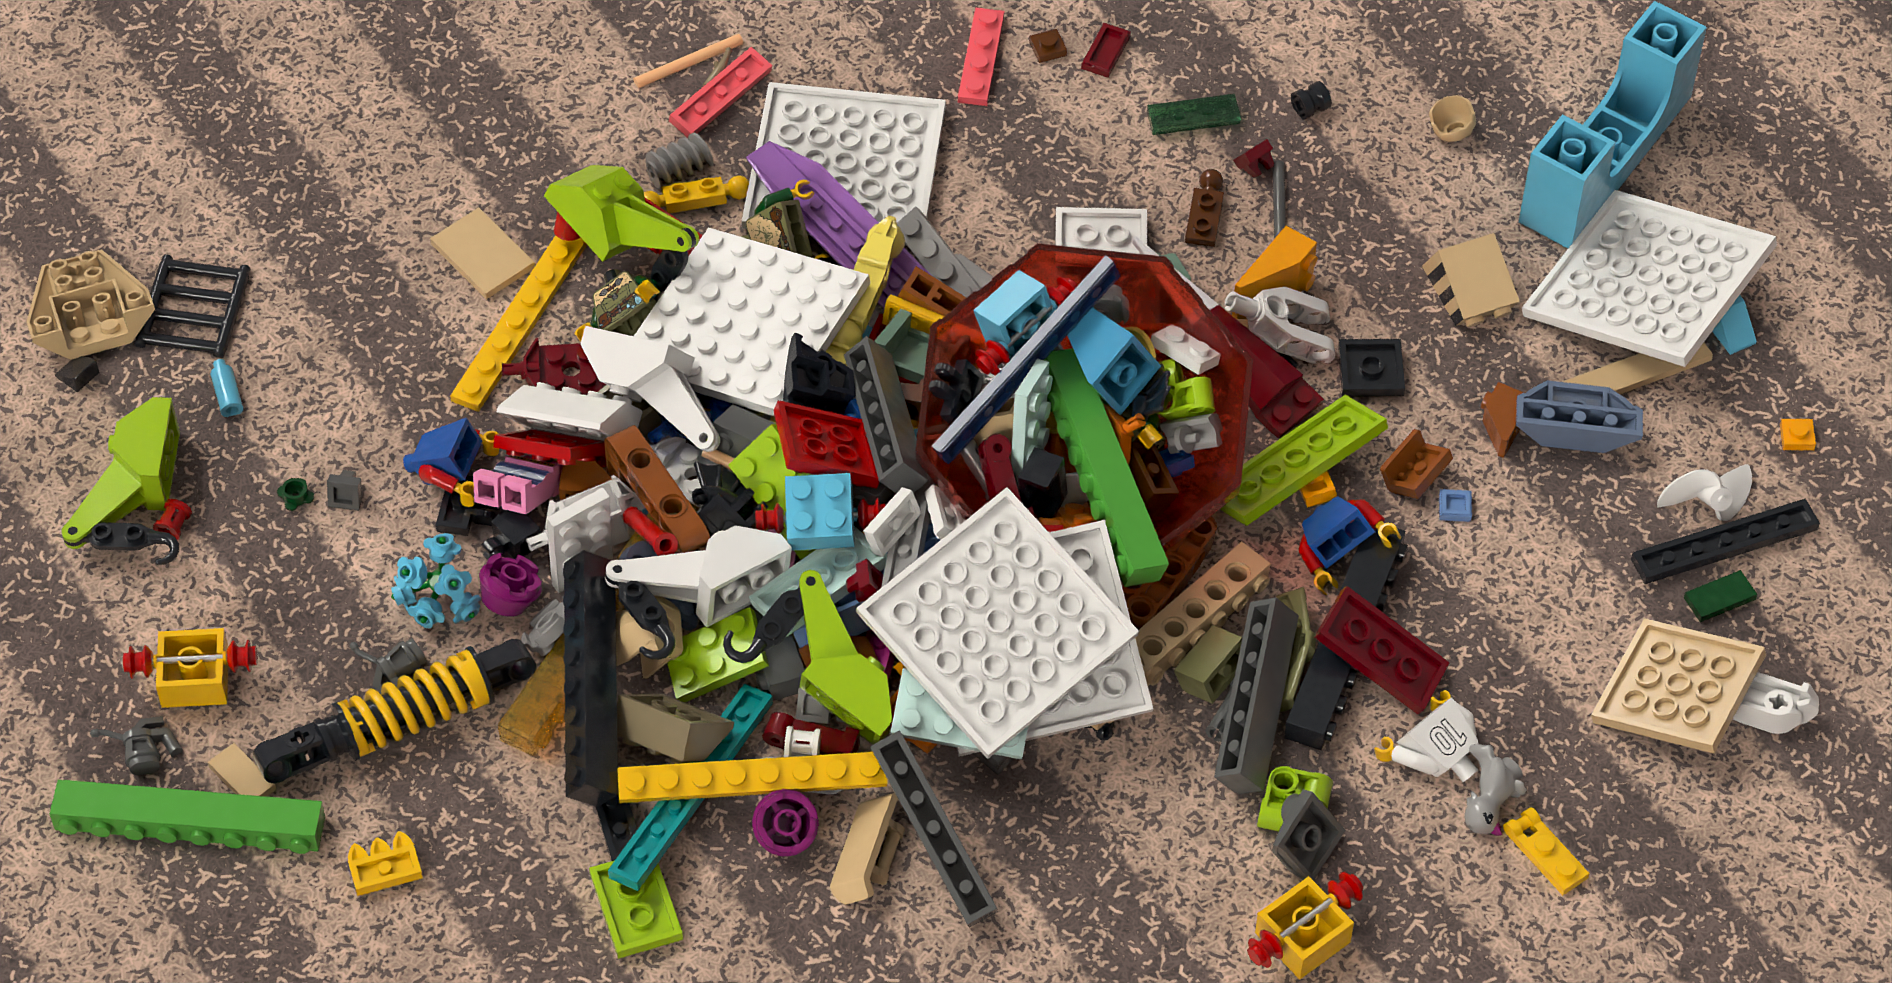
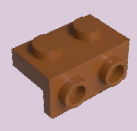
(1414, 466)

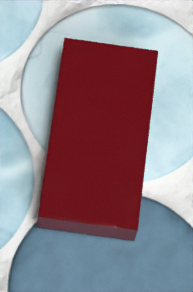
(1106, 50)

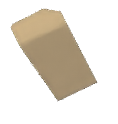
(857, 861)

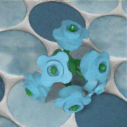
(443, 580)

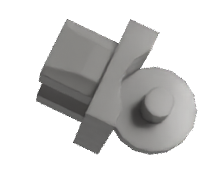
(1192, 433)

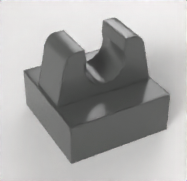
(344, 490)

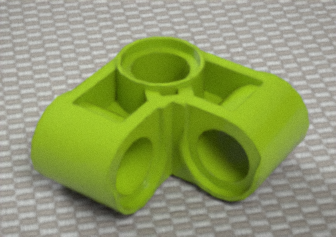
(1189, 397)
(1296, 781)

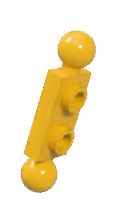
(699, 193)

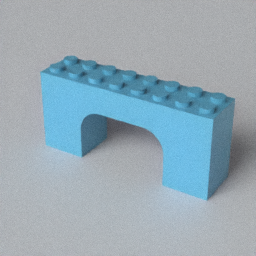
(1583, 164)

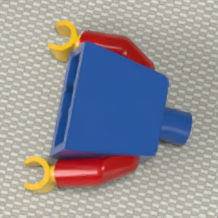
(446, 457)
(1337, 530)

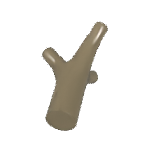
(719, 66)

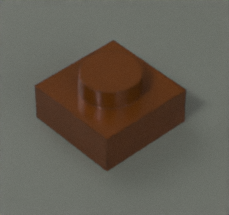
(1047, 45)

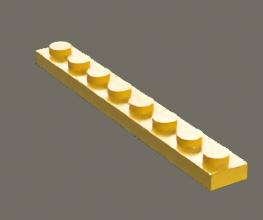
(517, 322)
(749, 777)

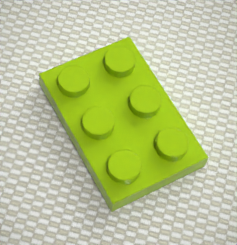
(704, 662)
(633, 917)

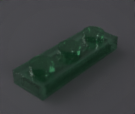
(1193, 114)

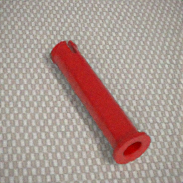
(661, 541)

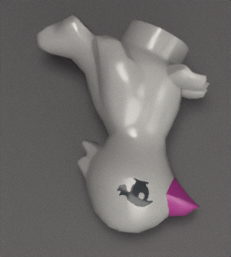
(1498, 782)

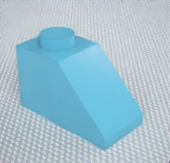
(1735, 328)

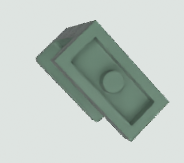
(906, 346)

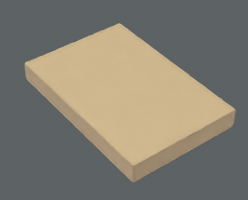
(482, 253)

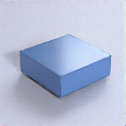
(1455, 505)

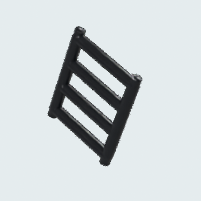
(224, 323)

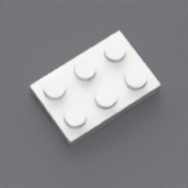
(1101, 228)

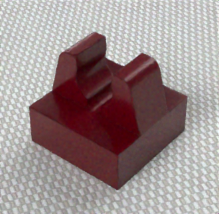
(1255, 155)
(865, 580)

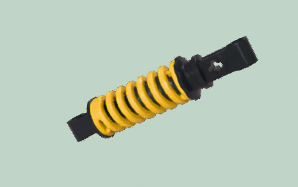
(396, 709)

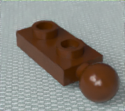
(1205, 210)

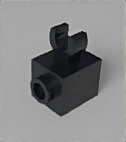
(510, 534)

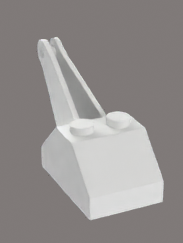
(652, 372)

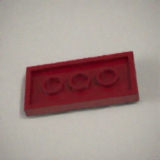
(1382, 650)

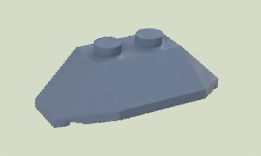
(1578, 417)

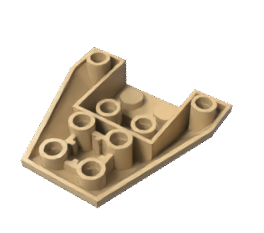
(87, 305)

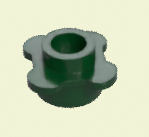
(292, 486)

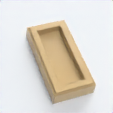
(240, 772)

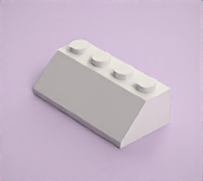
(570, 411)

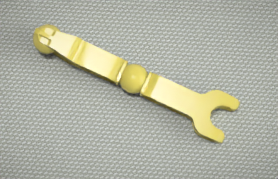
(875, 258)

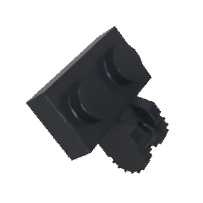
(962, 390)
(721, 515)
(457, 518)

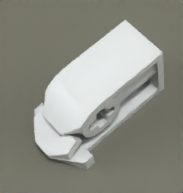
(1777, 704)

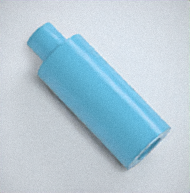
(226, 389)

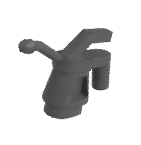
(400, 661)
(139, 742)

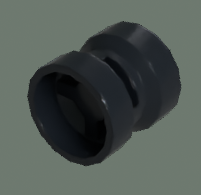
(1308, 101)

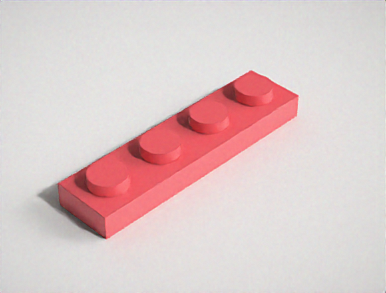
(981, 56)
(720, 92)

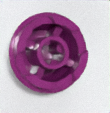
(509, 584)
(785, 822)

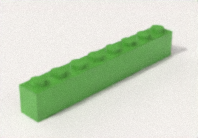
(1104, 471)
(187, 816)

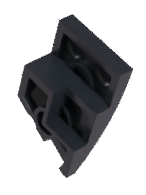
(816, 378)

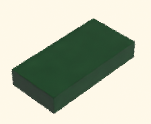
(1720, 596)

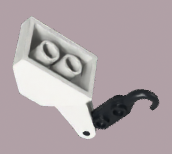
(715, 578)

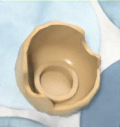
(1454, 114)

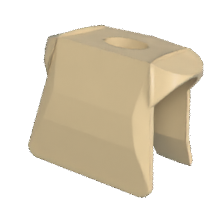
(632, 637)

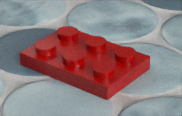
(548, 445)

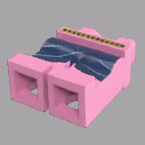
(517, 481)

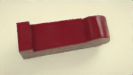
(996, 466)
(832, 740)

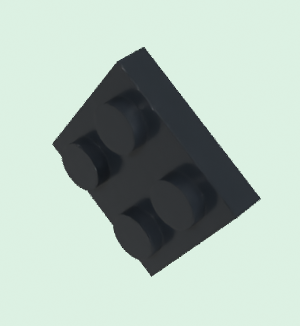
(1371, 367)

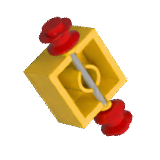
(191, 666)
(1306, 925)

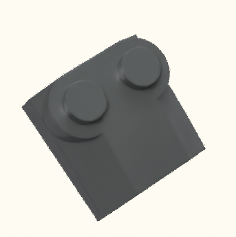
(1306, 835)

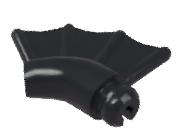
(1152, 396)
(714, 480)

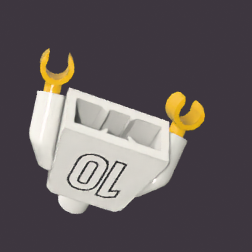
(1436, 741)

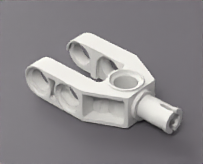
(1269, 321)

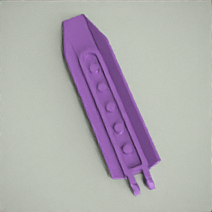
(831, 214)

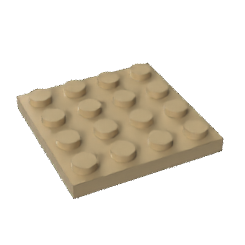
(1679, 685)

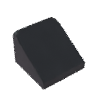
(78, 372)

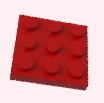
(824, 443)

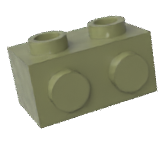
(1210, 664)

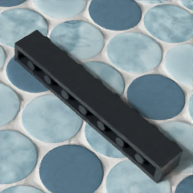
(1328, 674)
(590, 681)

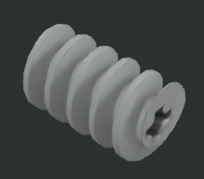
(677, 157)

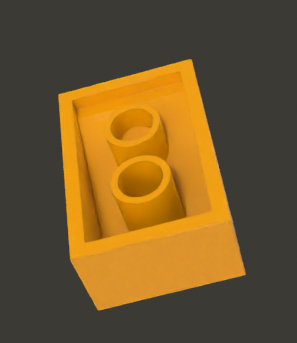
(1284, 263)

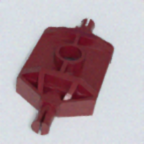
(548, 363)

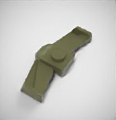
(1303, 644)

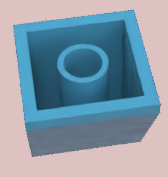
(1112, 359)

